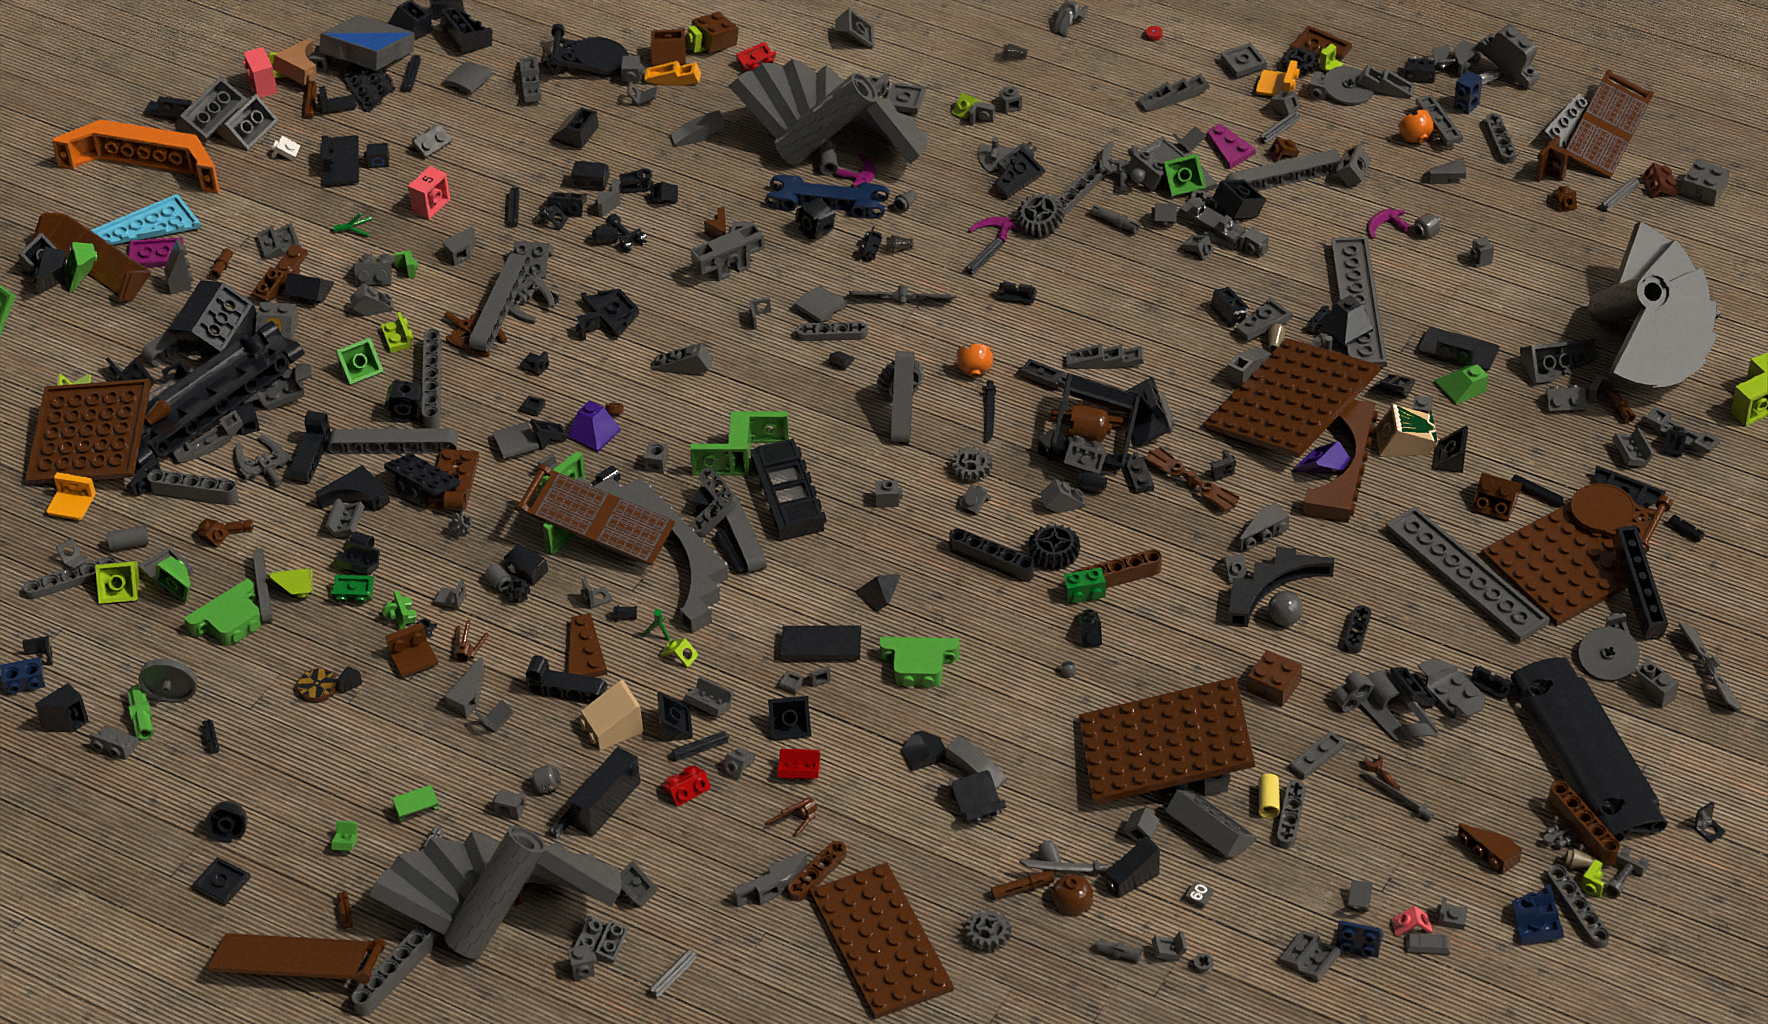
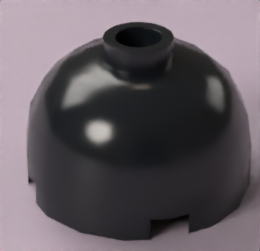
(226, 821)

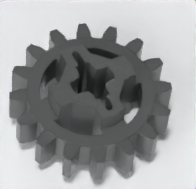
(971, 463)
(988, 929)

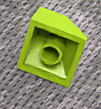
(295, 581)
(117, 582)

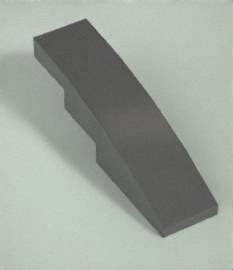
(530, 79)
(1171, 94)
(1099, 358)

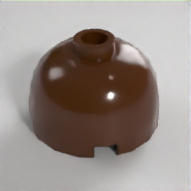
(1072, 895)

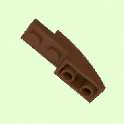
(275, 278)

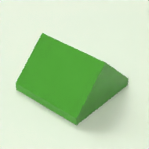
(358, 361)

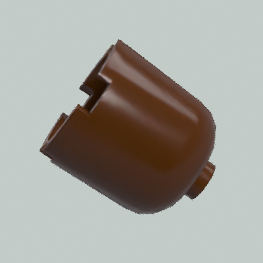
(1089, 423)

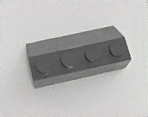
(210, 109)
(1210, 823)

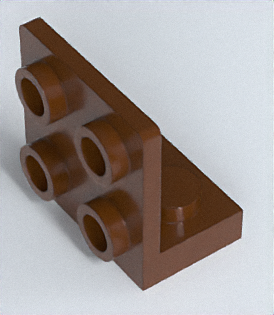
(411, 650)

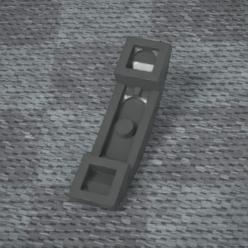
(1661, 422)
(210, 441)

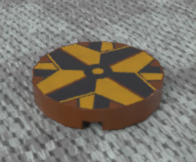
(317, 685)

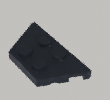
(614, 309)
(1641, 493)

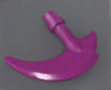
(865, 176)
(1386, 215)
(1004, 222)

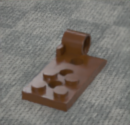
(457, 497)

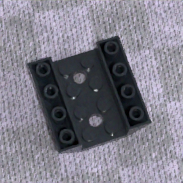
(208, 310)

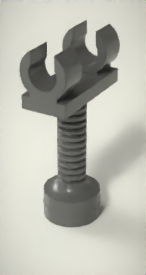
(1614, 886)

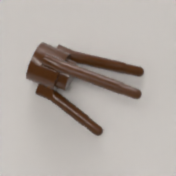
(463, 649)
(804, 809)

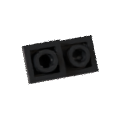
(140, 481)

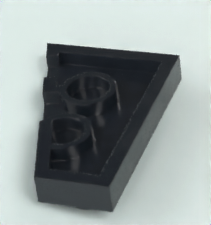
(1019, 174)

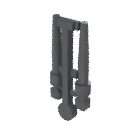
(1549, 837)

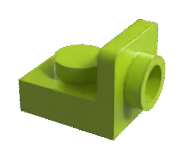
(1592, 879)

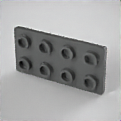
(1567, 121)

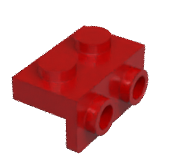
(754, 56)
(799, 764)
(686, 785)

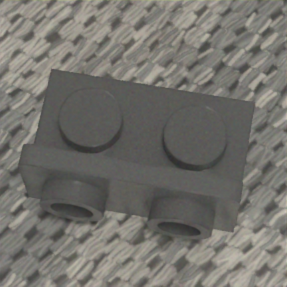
(114, 742)

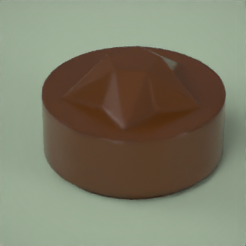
(614, 408)

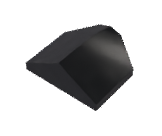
(1396, 385)
(924, 750)

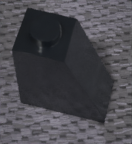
(1134, 868)

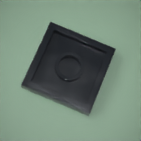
(221, 881)

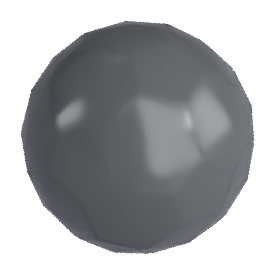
(1285, 608)

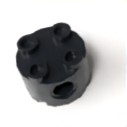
(815, 218)
(403, 401)

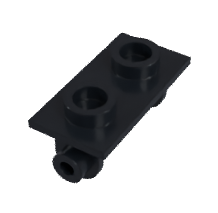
(870, 247)
(1024, 293)
(1492, 683)

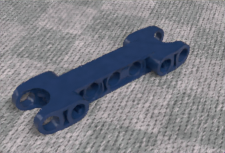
(858, 200)

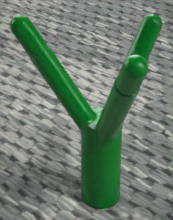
(348, 226)
(657, 621)

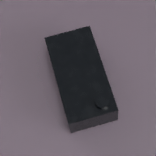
(604, 791)

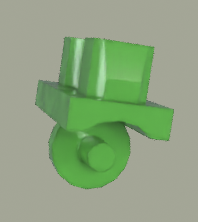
(400, 610)

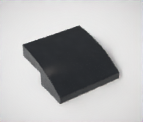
(1414, 686)

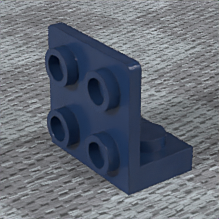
(1359, 939)

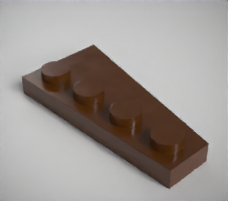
(585, 650)

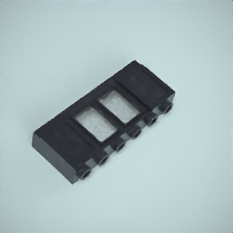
(788, 489)

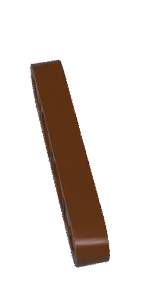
(814, 869)

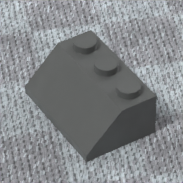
(247, 124)

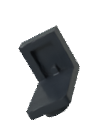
(335, 104)
(1090, 628)

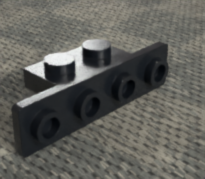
(167, 107)
(133, 371)

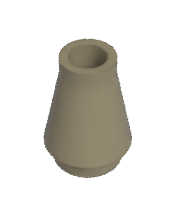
(1275, 336)
(1577, 860)

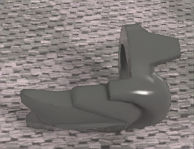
(1067, 13)

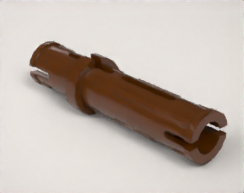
(1022, 884)

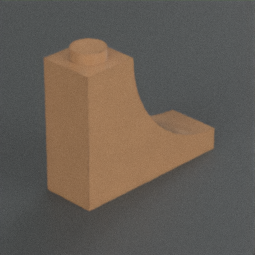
(295, 63)

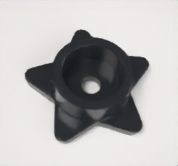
(428, 625)

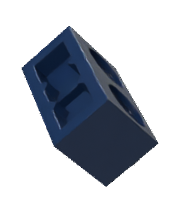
(1468, 92)
(22, 676)

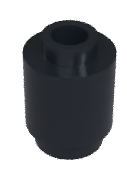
(604, 234)
(1092, 481)

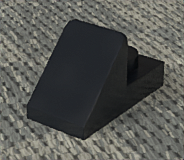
(547, 430)

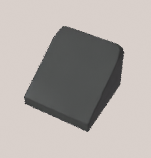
(819, 676)

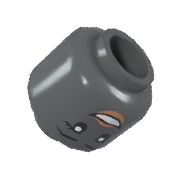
(545, 779)

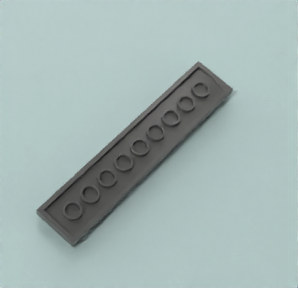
(1356, 279)
(1467, 574)

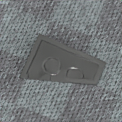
(1264, 317)

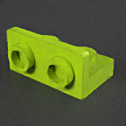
(397, 334)

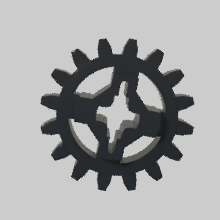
(1306, 60)

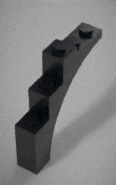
(1267, 577)

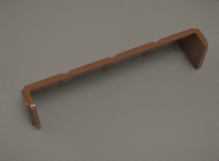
(112, 265)

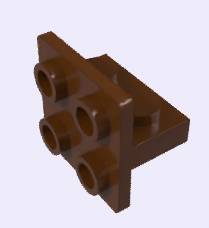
(1552, 161)

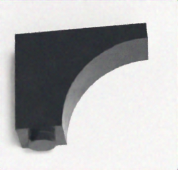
(353, 488)

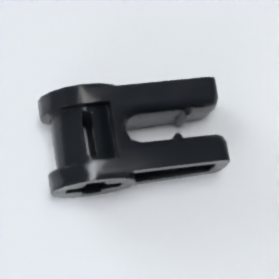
(635, 181)

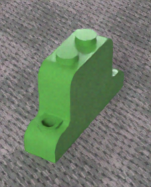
(227, 616)
(919, 659)

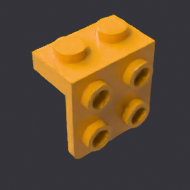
(1274, 82)
(72, 496)

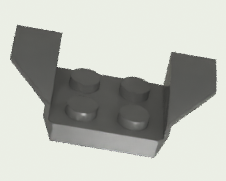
(284, 388)
(1452, 688)

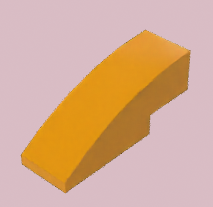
(673, 74)

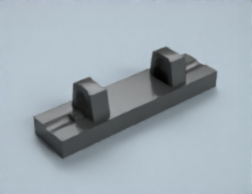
(1442, 123)
(1212, 220)

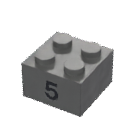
(1705, 182)

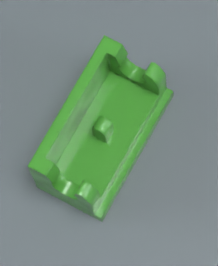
(415, 801)

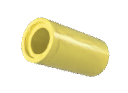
(1268, 796)

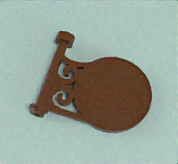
(1606, 507)

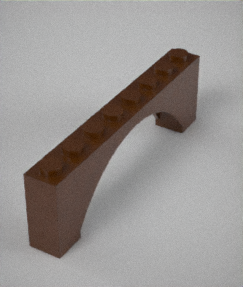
(1336, 498)

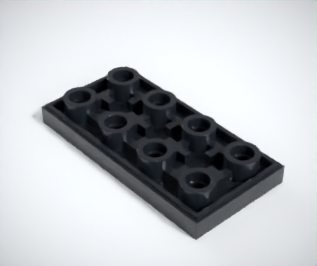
(821, 642)

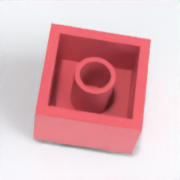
(259, 72)
(429, 192)

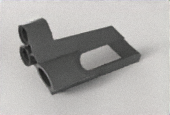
(1375, 694)

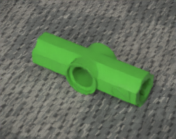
(140, 712)

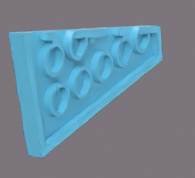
(157, 219)

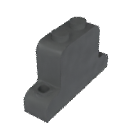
(1512, 54)

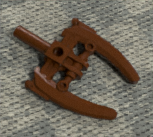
(466, 327)

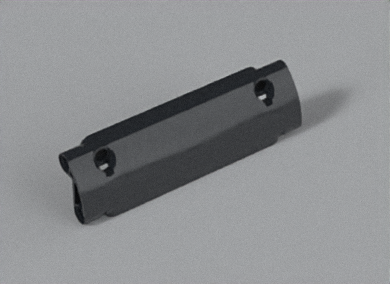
(217, 388)
(1587, 747)

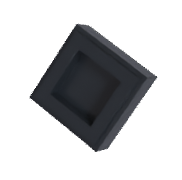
(533, 406)

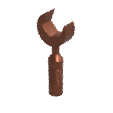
(1377, 766)

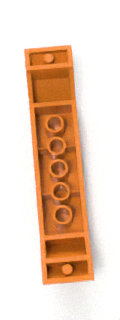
(138, 147)

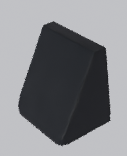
(841, 359)
(349, 679)

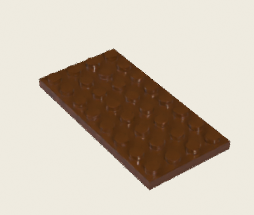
(881, 940)

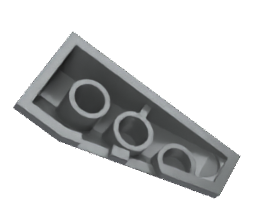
(1552, 360)

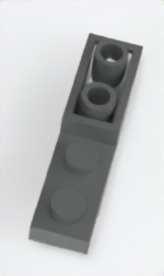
(774, 883)

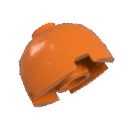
(1417, 127)
(974, 360)

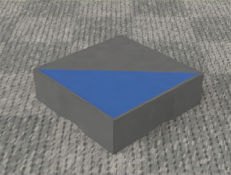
(367, 42)

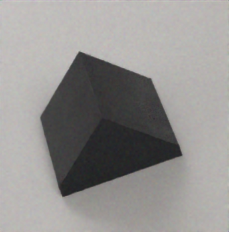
(30, 254)
(1451, 451)
(789, 717)
(674, 719)

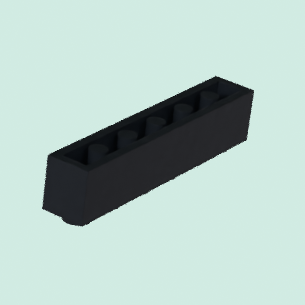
(1640, 582)

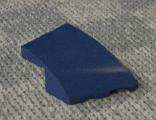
(1537, 917)

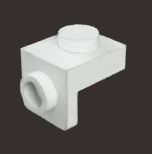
(285, 147)

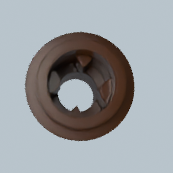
(158, 412)

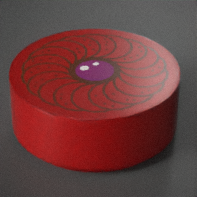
(1154, 33)

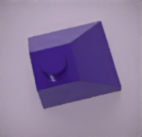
(593, 427)
(1324, 459)

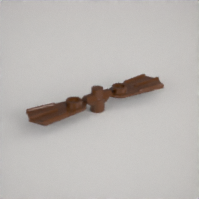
(1219, 496)

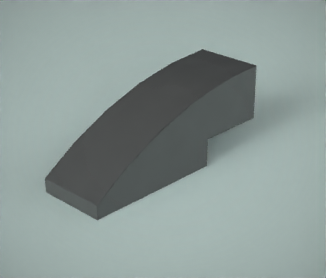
(1385, 82)
(698, 129)
(973, 760)

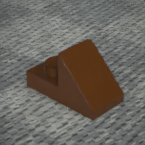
(717, 227)

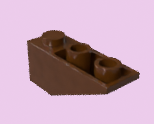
(1492, 847)

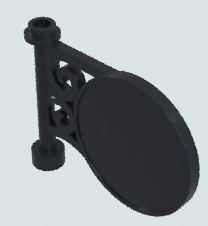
(591, 53)

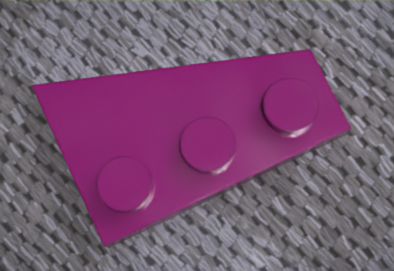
(1230, 145)

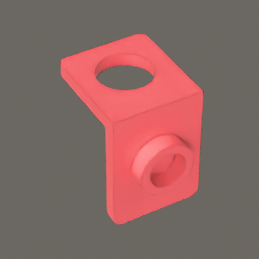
(1409, 919)

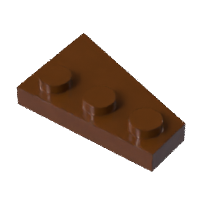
(1318, 40)

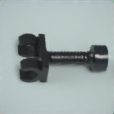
(628, 237)

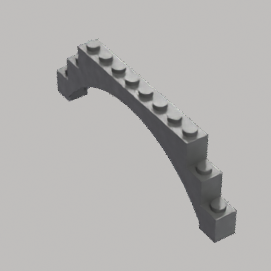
(704, 565)

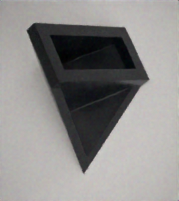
(879, 590)

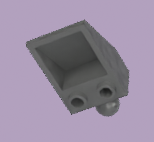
(1148, 164)

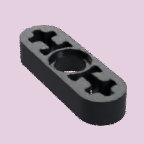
(1359, 636)

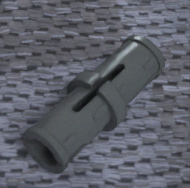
(1105, 947)

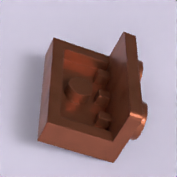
(1660, 179)

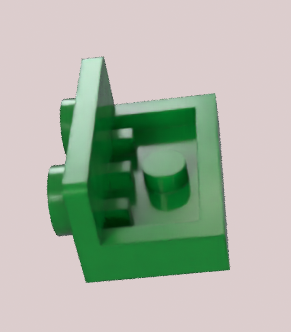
(1085, 585)
(353, 588)

